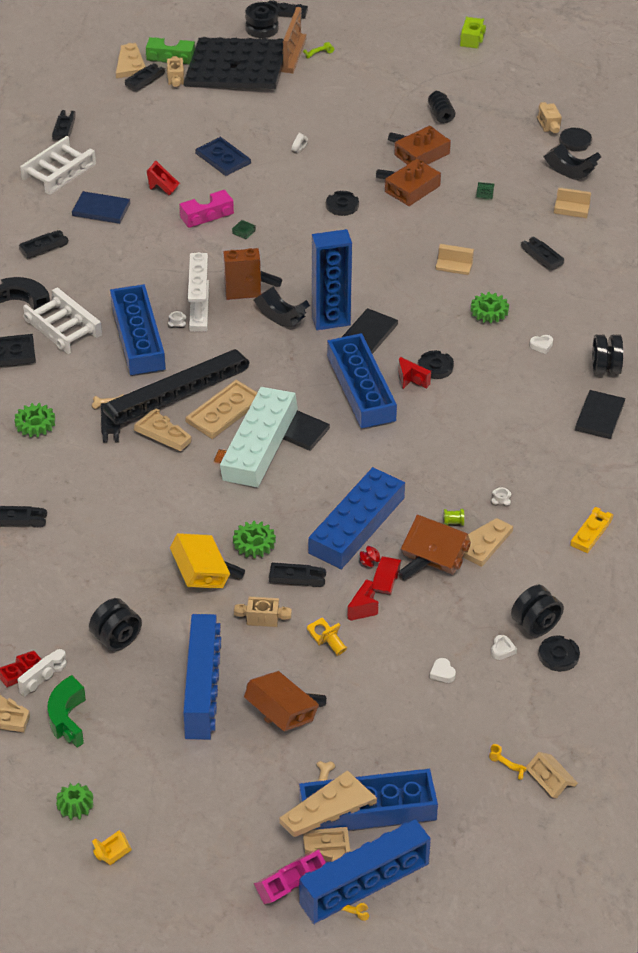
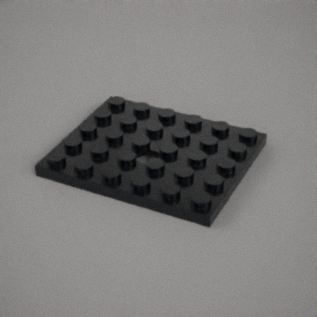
(257, 63)

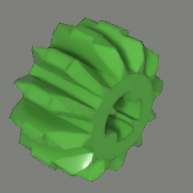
(74, 801)

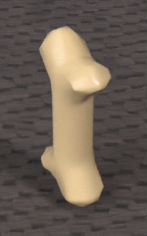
(97, 401)
(325, 768)

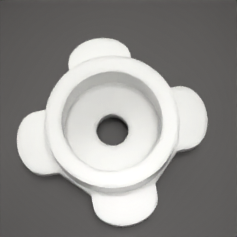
(177, 319)
(501, 496)

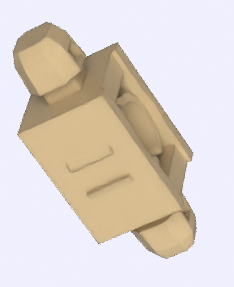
(175, 71)
(549, 117)
(262, 611)

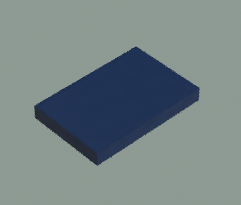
(223, 156)
(101, 207)

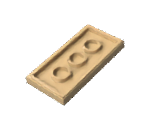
(222, 409)

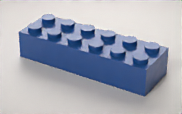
(331, 279)
(137, 329)
(361, 380)
(356, 518)
(201, 677)
(399, 800)
(364, 871)

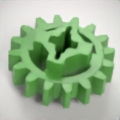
(489, 307)
(34, 419)
(254, 539)

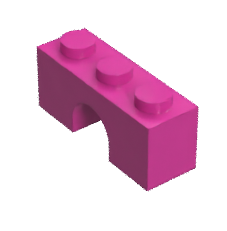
(195, 214)
(286, 878)

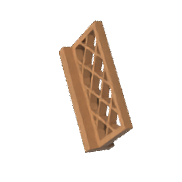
(293, 43)

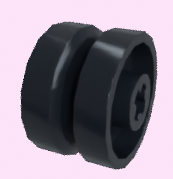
(262, 20)
(607, 354)
(537, 610)
(115, 624)

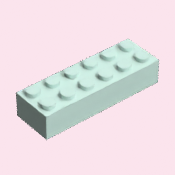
(258, 437)

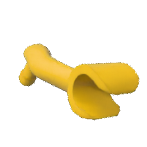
(495, 755)
(357, 910)

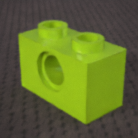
(472, 32)

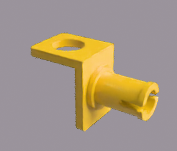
(329, 636)

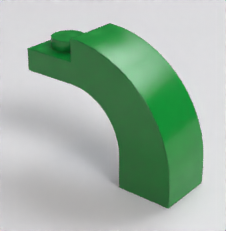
(61, 702)

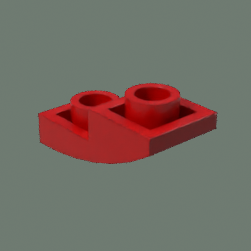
(386, 574)
(10, 673)

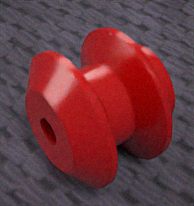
(368, 558)

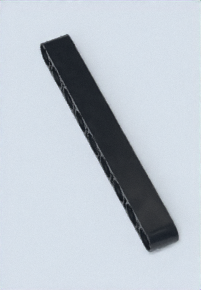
(176, 386)

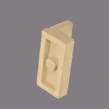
(572, 202)
(455, 259)
(550, 774)

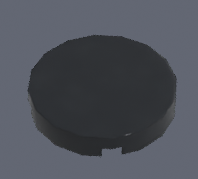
(575, 139)
(342, 203)
(439, 364)
(559, 653)

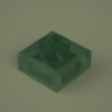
(485, 190)
(243, 229)

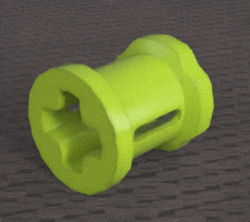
(453, 517)

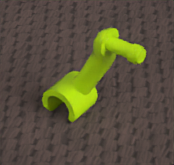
(327, 46)

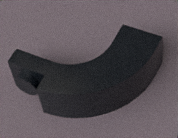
(568, 165)
(24, 289)
(278, 310)

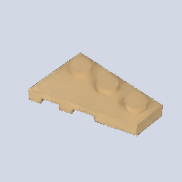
(162, 430)

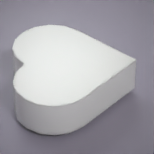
(299, 143)
(541, 344)
(502, 648)
(442, 671)

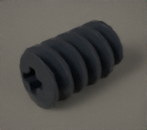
(441, 107)

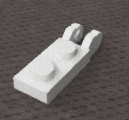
(41, 671)

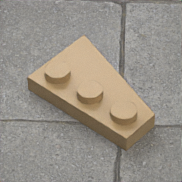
(129, 61)
(487, 540)

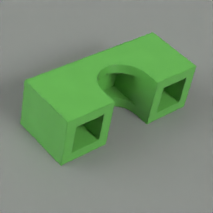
(158, 51)

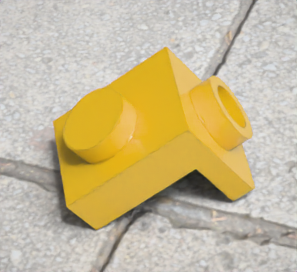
(111, 848)

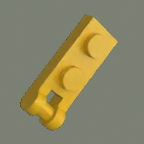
(591, 530)

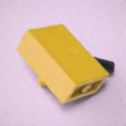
(202, 561)

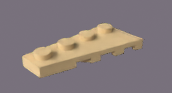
(335, 799)

